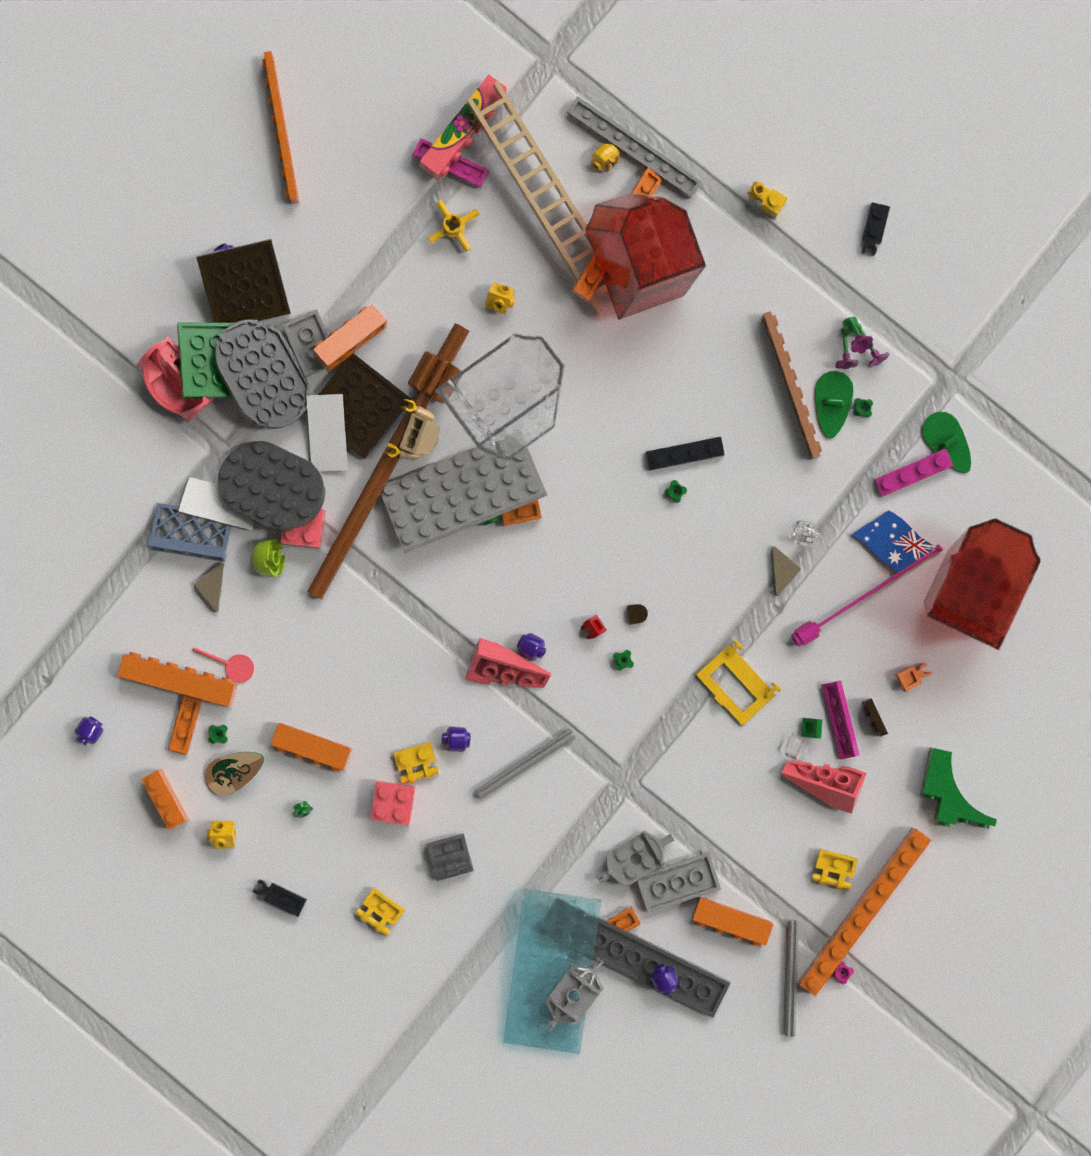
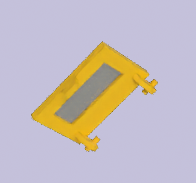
(736, 684)

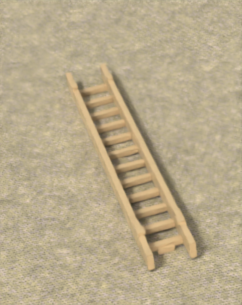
(514, 116)

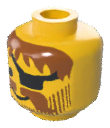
(605, 157)

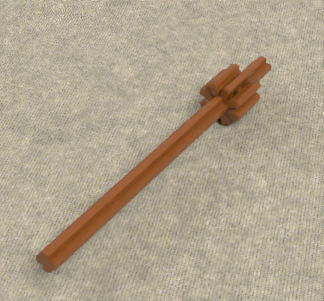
(427, 377)

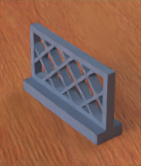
(183, 547)

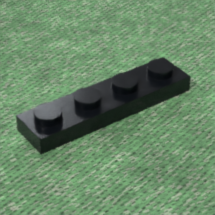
(685, 453)

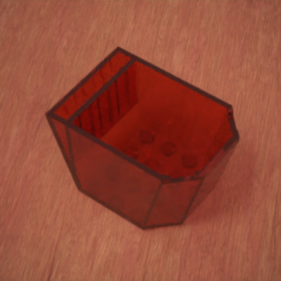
(644, 251)
(983, 581)

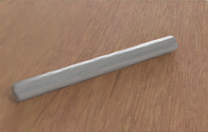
(525, 764)
(791, 979)

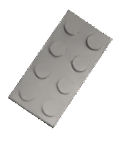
(679, 882)

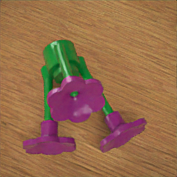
(858, 345)

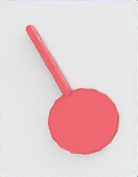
(238, 667)

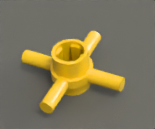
(458, 232)

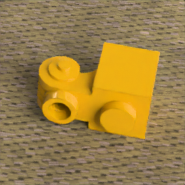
(771, 200)

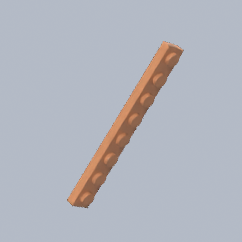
(789, 377)

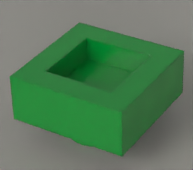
(811, 728)

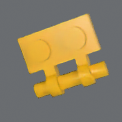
(413, 757)
(836, 863)
(384, 907)

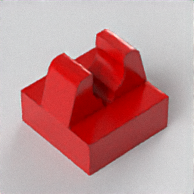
(594, 627)

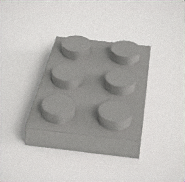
(303, 336)

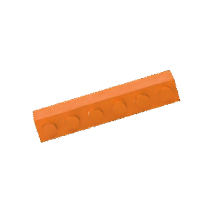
(176, 679)

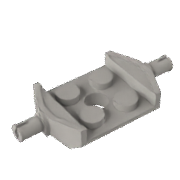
(620, 864)
(579, 979)

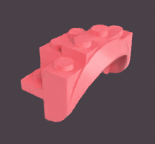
(165, 381)

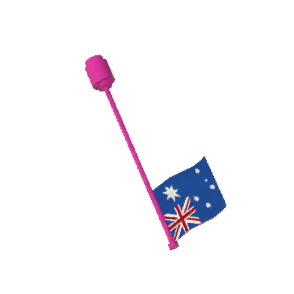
(894, 545)

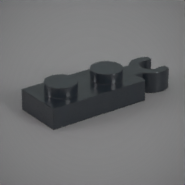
(875, 226)
(282, 897)

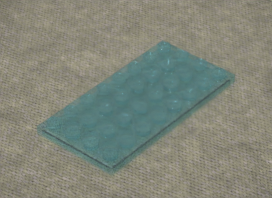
(550, 938)

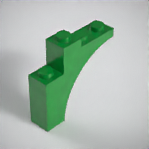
(940, 783)

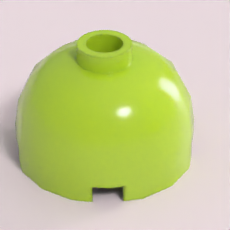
(267, 558)

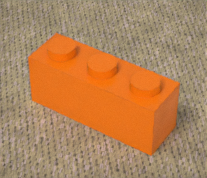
(165, 799)

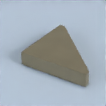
(783, 569)
(211, 586)

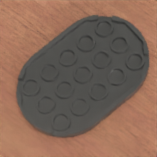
(261, 374)
(271, 485)

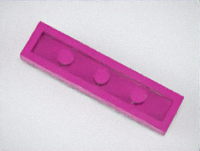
(462, 169)
(913, 472)
(840, 720)

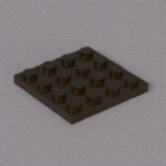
(244, 283)
(368, 402)

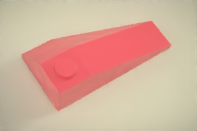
(498, 664)
(832, 785)

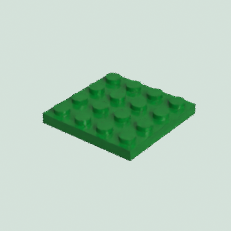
(197, 361)

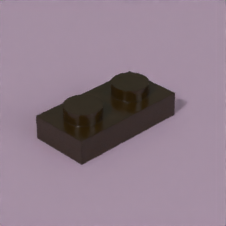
(877, 725)

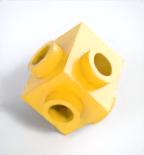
(500, 298)
(222, 834)

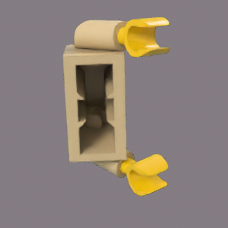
(419, 435)

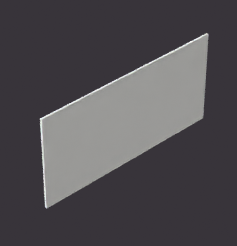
(327, 432)
(205, 501)

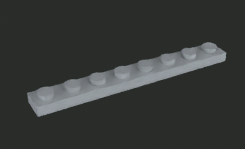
(634, 147)

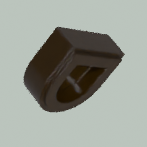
(637, 613)

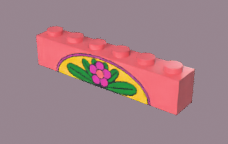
(459, 132)

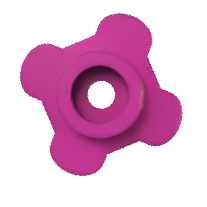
(843, 978)

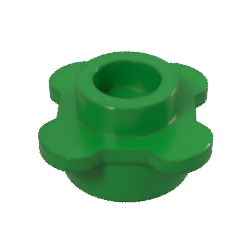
(866, 403)
(680, 491)
(619, 656)
(214, 730)
(302, 809)

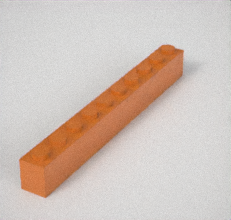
(864, 911)

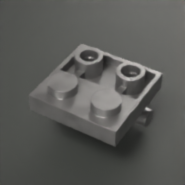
(450, 857)

